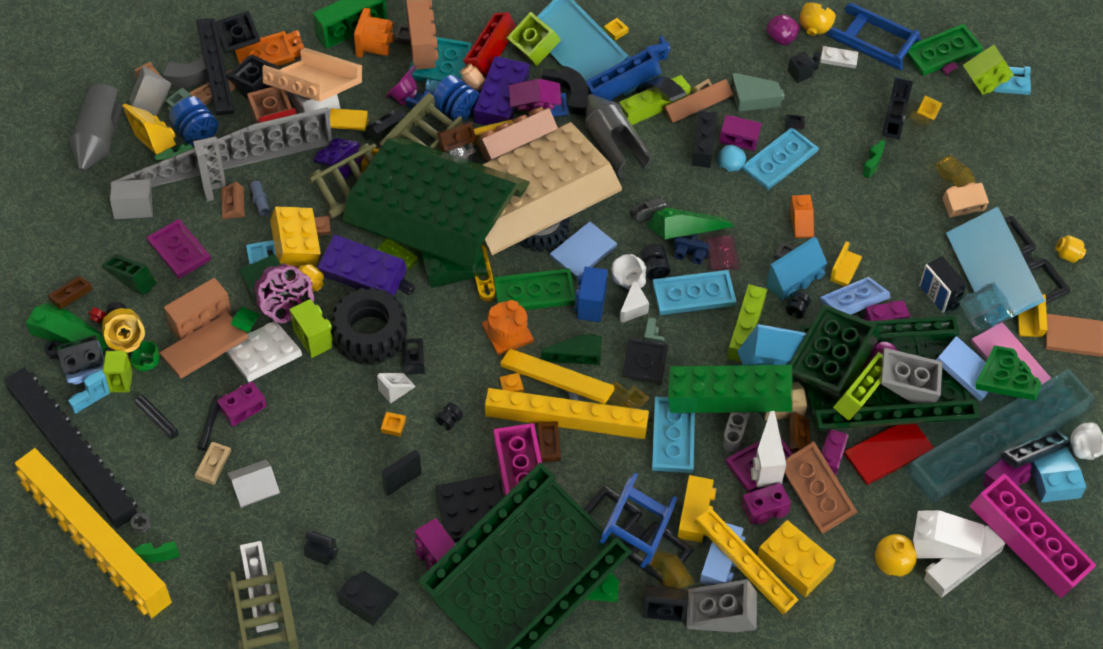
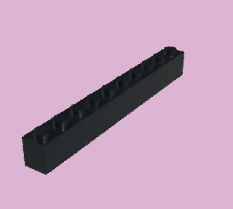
(71, 448)

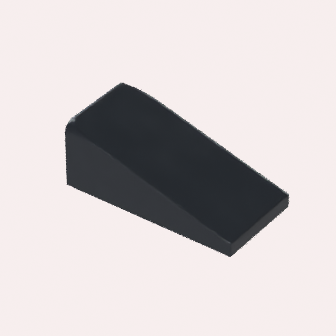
(414, 358)

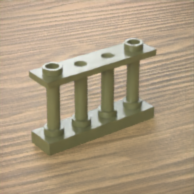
(415, 118)
(335, 208)
(279, 596)

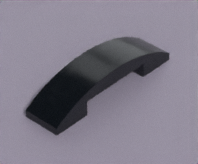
(666, 87)

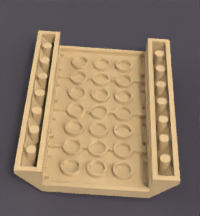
(563, 178)

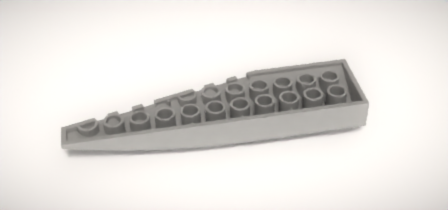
(247, 146)

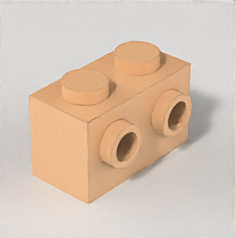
(965, 199)

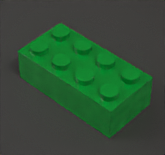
(339, 20)

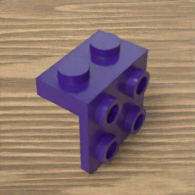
(337, 151)

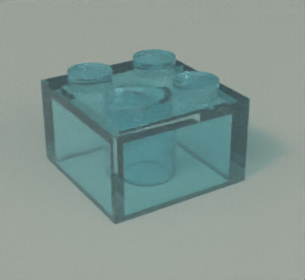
(986, 307)

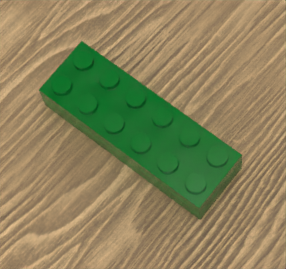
(730, 389)

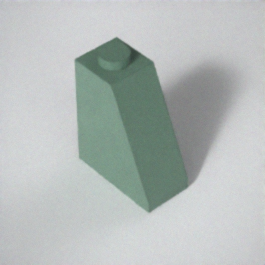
(755, 93)

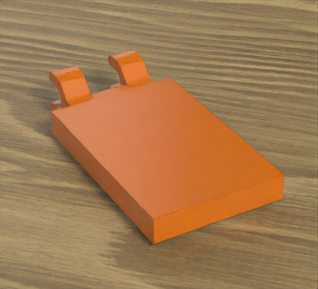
(274, 48)

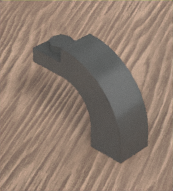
(186, 74)

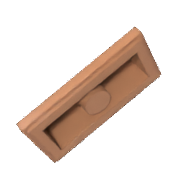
(232, 201)

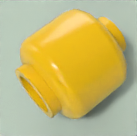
(1070, 249)
(314, 274)

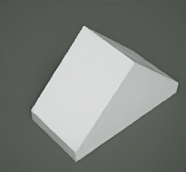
(635, 304)
(393, 385)

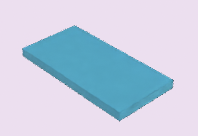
(583, 42)
(991, 256)

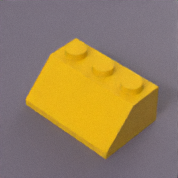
(149, 129)

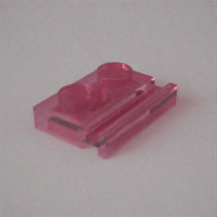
(723, 253)

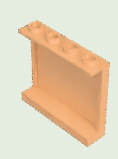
(315, 76)

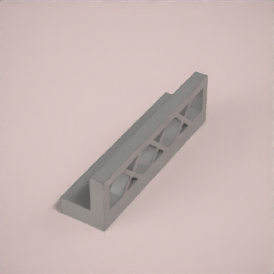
(206, 165)

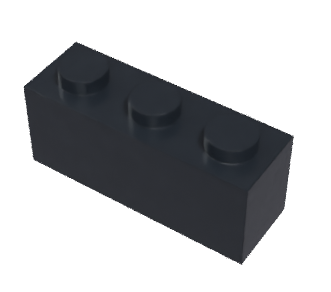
(704, 139)

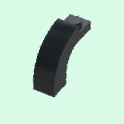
(575, 83)
(897, 108)

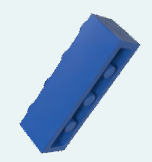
(625, 75)

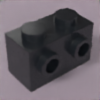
(80, 355)

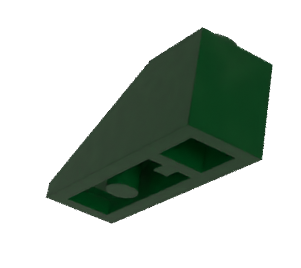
(131, 274)
(577, 350)

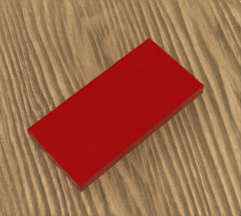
(888, 452)

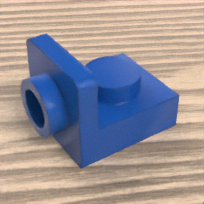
(660, 50)
(561, 110)

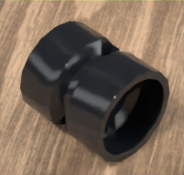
(656, 261)

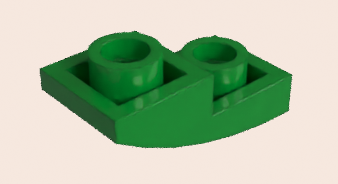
(169, 152)
(874, 159)
(163, 553)

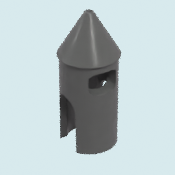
(94, 126)
(612, 128)

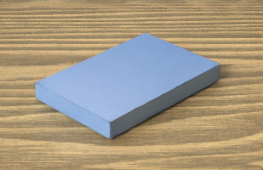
(583, 249)
(856, 296)
(963, 365)

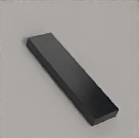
(1035, 449)

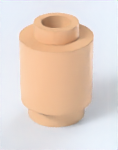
(472, 77)

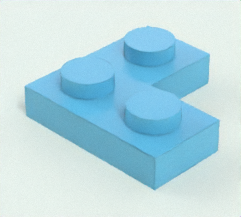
(96, 388)

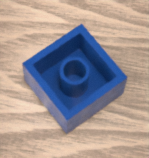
(591, 294)

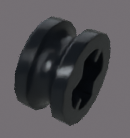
(48, 349)

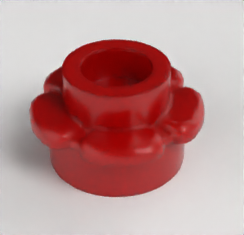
(97, 315)

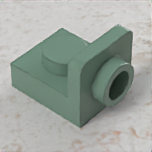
(652, 332)

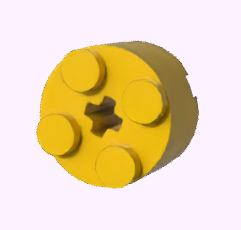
(121, 319)

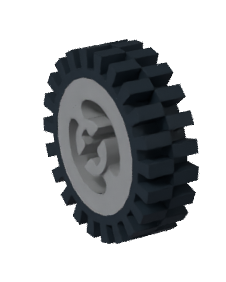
(550, 236)

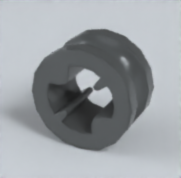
(145, 527)

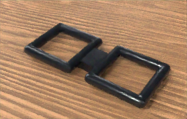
(1031, 246)
(639, 532)

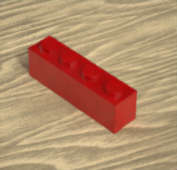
(490, 42)

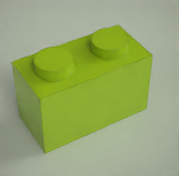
(117, 371)

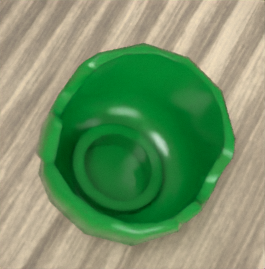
(147, 351)

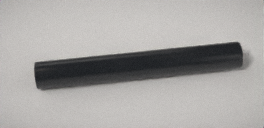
(209, 423)

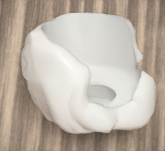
(628, 269)
(1087, 441)

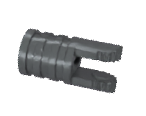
(648, 209)

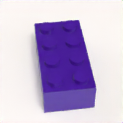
(494, 99)
(361, 266)

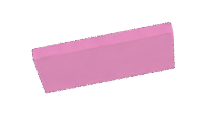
(1002, 336)

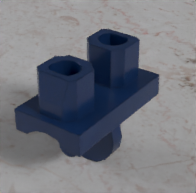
(691, 246)

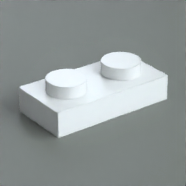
(839, 57)

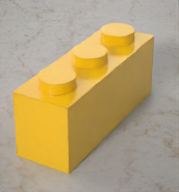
(696, 501)

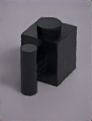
(802, 66)
(320, 547)

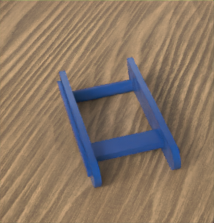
(863, 16)
(648, 503)

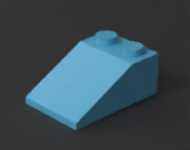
(1058, 477)

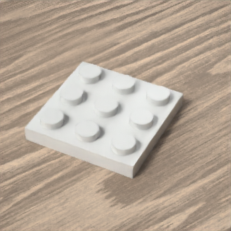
(263, 351)

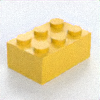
(295, 236)
(796, 558)

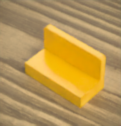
(349, 119)
(845, 266)
(1033, 321)

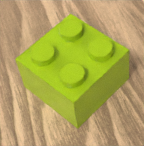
(533, 38)
(988, 70)
(311, 328)

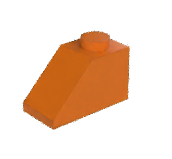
(802, 216)

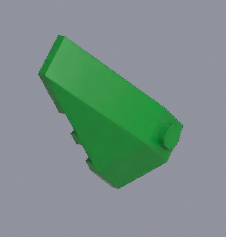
(678, 223)
(61, 325)

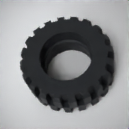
(368, 346)

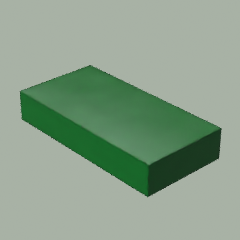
(245, 319)

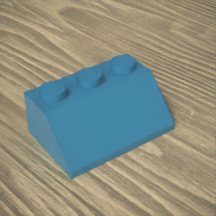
(797, 269)
(770, 346)

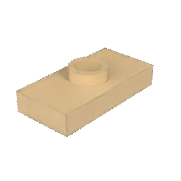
(212, 463)

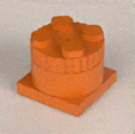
(373, 35)
(507, 327)

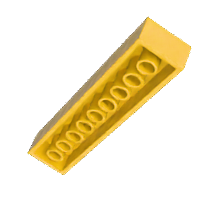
(93, 534)

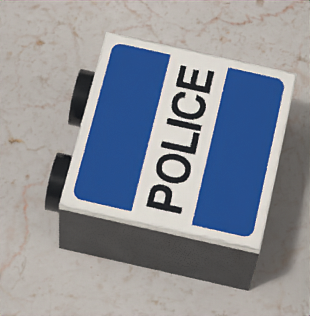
(942, 284)

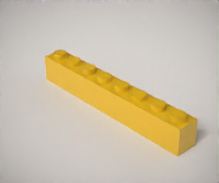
(567, 413)

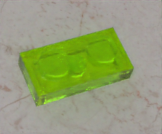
(396, 250)

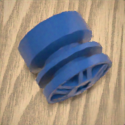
(455, 98)
(193, 120)

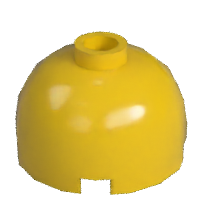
(815, 19)
(895, 555)

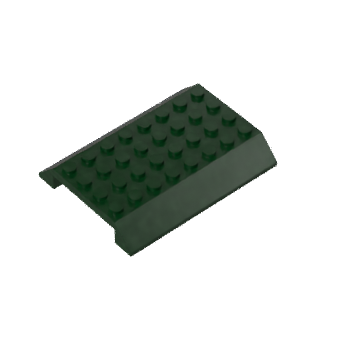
(430, 200)
(914, 336)
(523, 566)

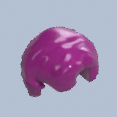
(783, 29)

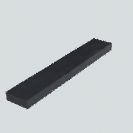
(215, 66)

